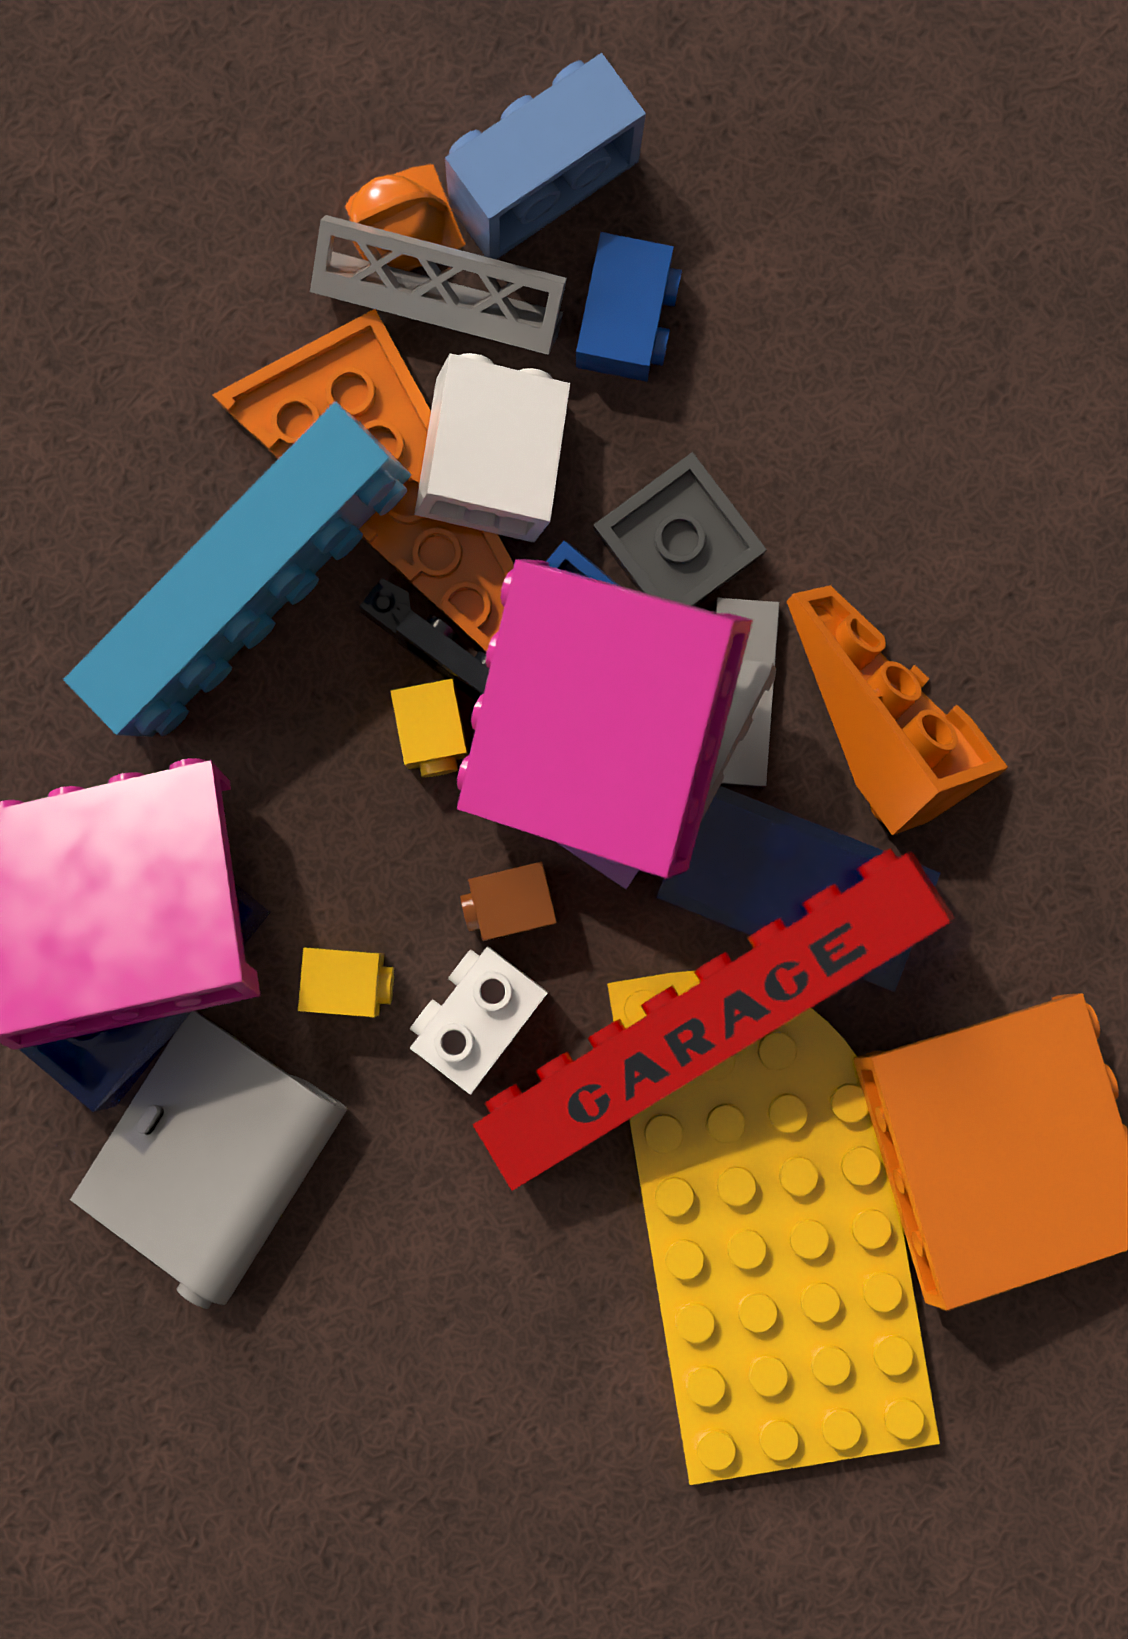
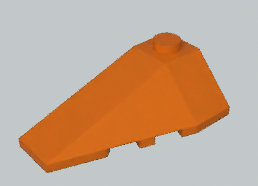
(896, 741)

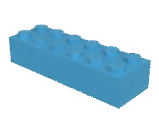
(240, 577)

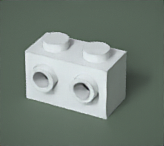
(477, 1018)

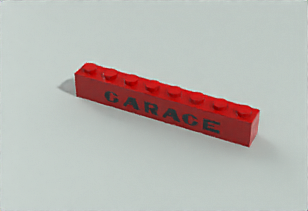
(715, 1018)

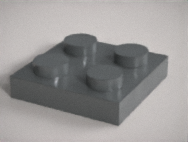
(680, 535)

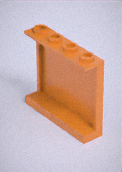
(1002, 1149)

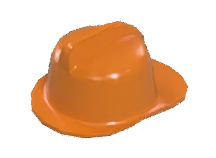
(407, 205)

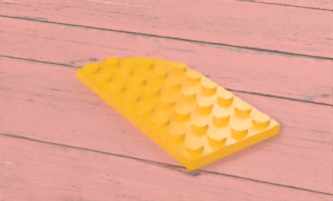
(778, 1256)

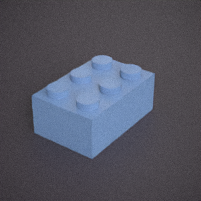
(544, 155)

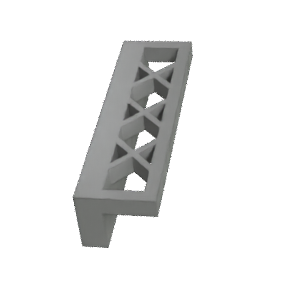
(433, 297)

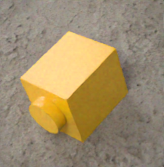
(430, 727)
(344, 982)

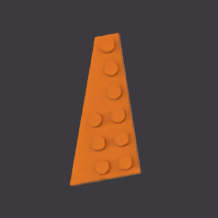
(365, 374)

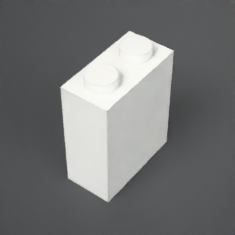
(492, 447)

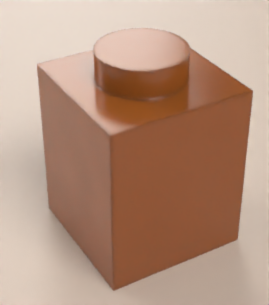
(508, 902)

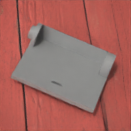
(215, 1167)

